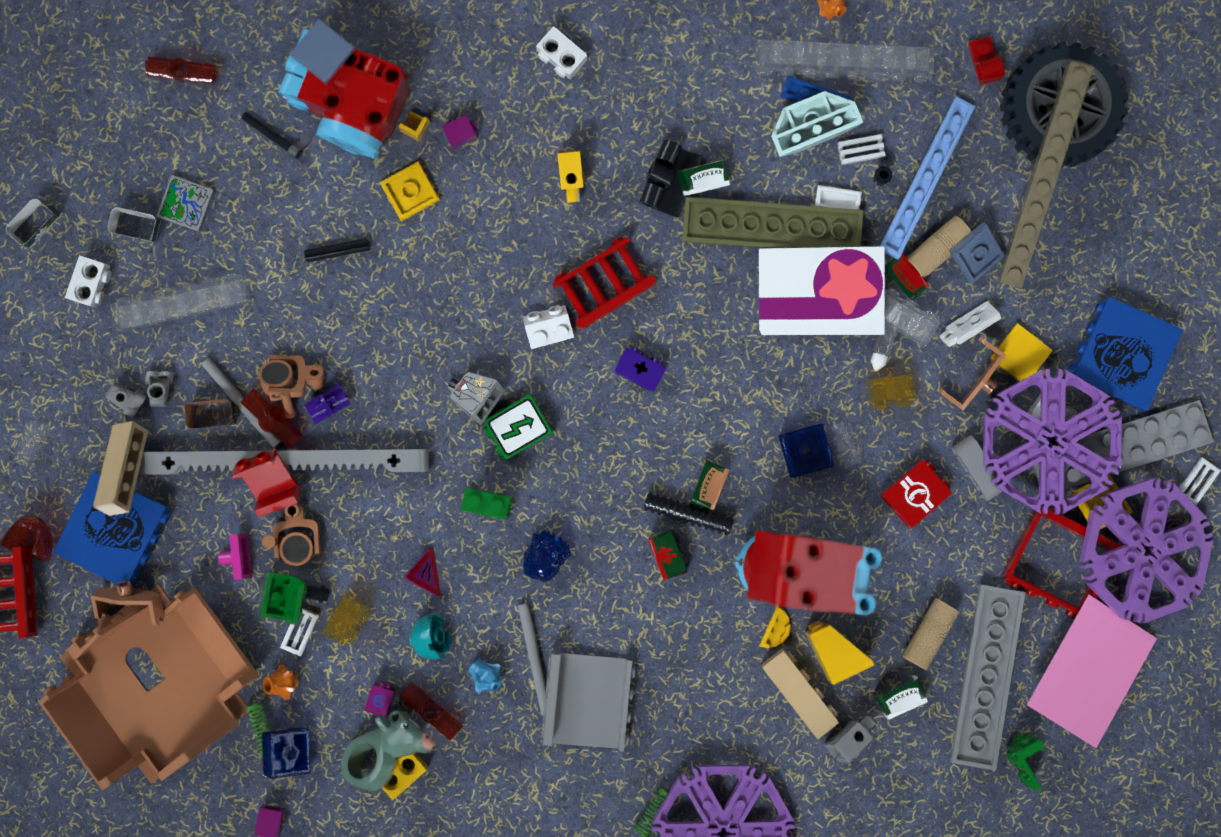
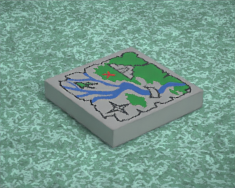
(185, 203)

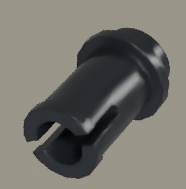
(882, 170)
(317, 593)

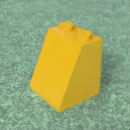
(835, 653)

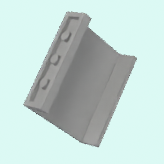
(587, 700)

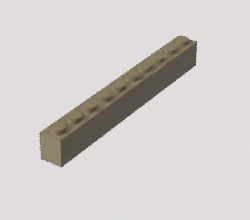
(1045, 173)

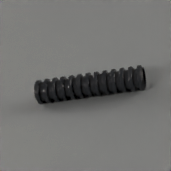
(688, 513)

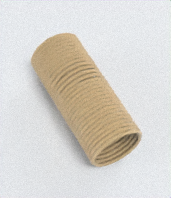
(936, 250)
(926, 643)

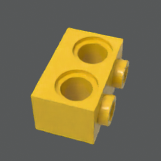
(404, 775)

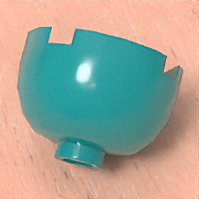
(428, 637)

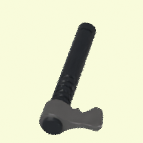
(294, 150)

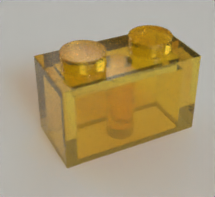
(889, 391)
(346, 620)

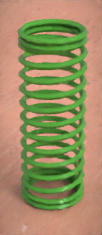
(252, 707)
(637, 827)

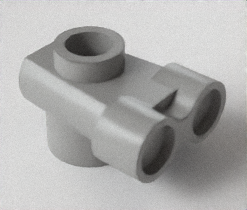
(158, 383)
(129, 403)

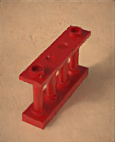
(623, 294)
(24, 592)

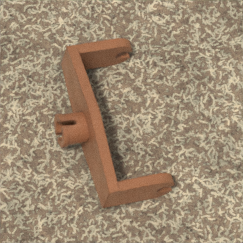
(982, 382)
(127, 596)

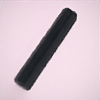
(337, 250)

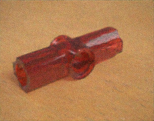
(167, 69)
(271, 418)
(419, 700)

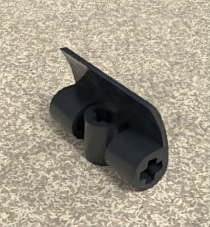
(663, 186)

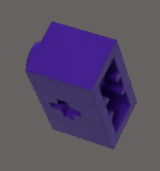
(627, 369)

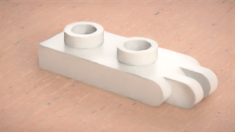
(970, 324)

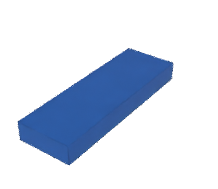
(798, 90)

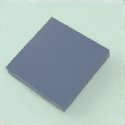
(322, 51)
(977, 253)

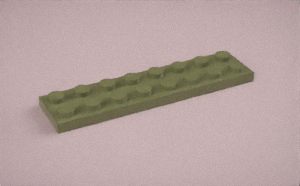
(769, 224)

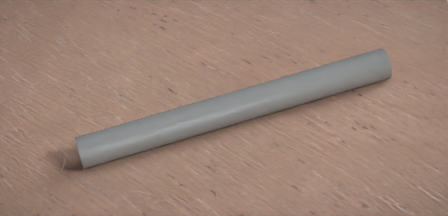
(237, 397)
(533, 653)

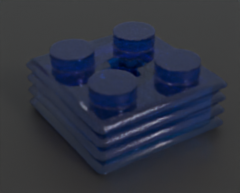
(793, 443)
(292, 764)

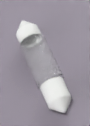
(882, 348)

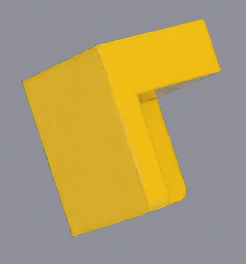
(415, 126)

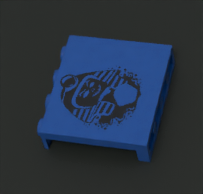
(1125, 352)
(115, 543)

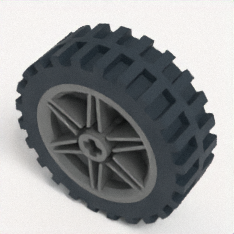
(1028, 91)

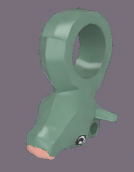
(395, 738)

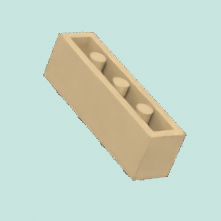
(120, 468)
(800, 694)

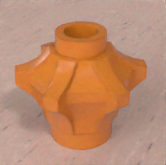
(832, 8)
(281, 683)

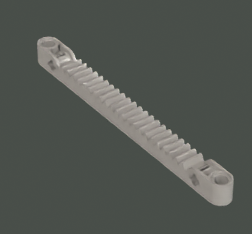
(411, 460)

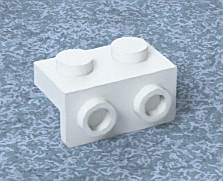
(548, 326)

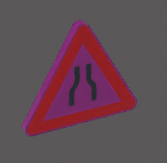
(425, 574)

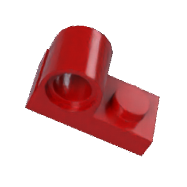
(986, 64)

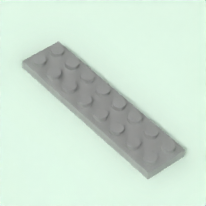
(1146, 440)
(987, 677)

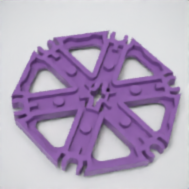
(1071, 430)
(1132, 556)
(734, 811)

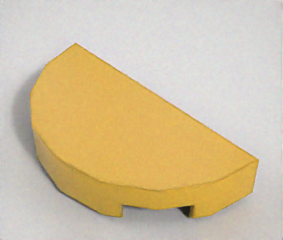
(777, 629)

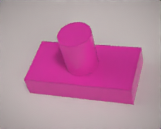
(238, 556)

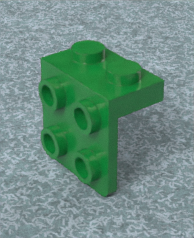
(282, 597)
(1021, 748)

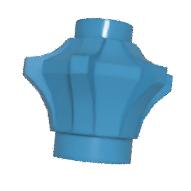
(485, 675)

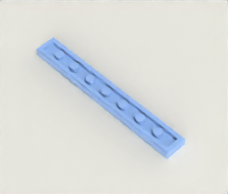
(927, 177)

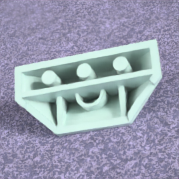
(814, 122)

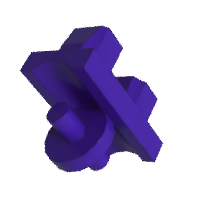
(327, 404)

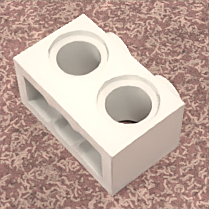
(565, 50)
(82, 280)

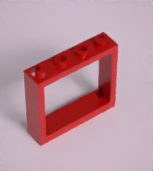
(1035, 591)

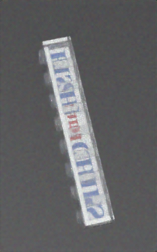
(844, 59)

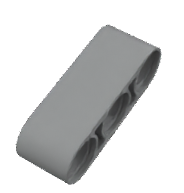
(971, 459)

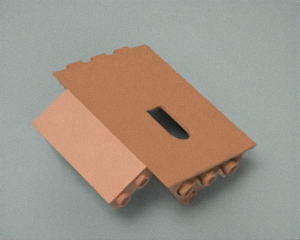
(120, 724)

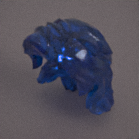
(545, 556)

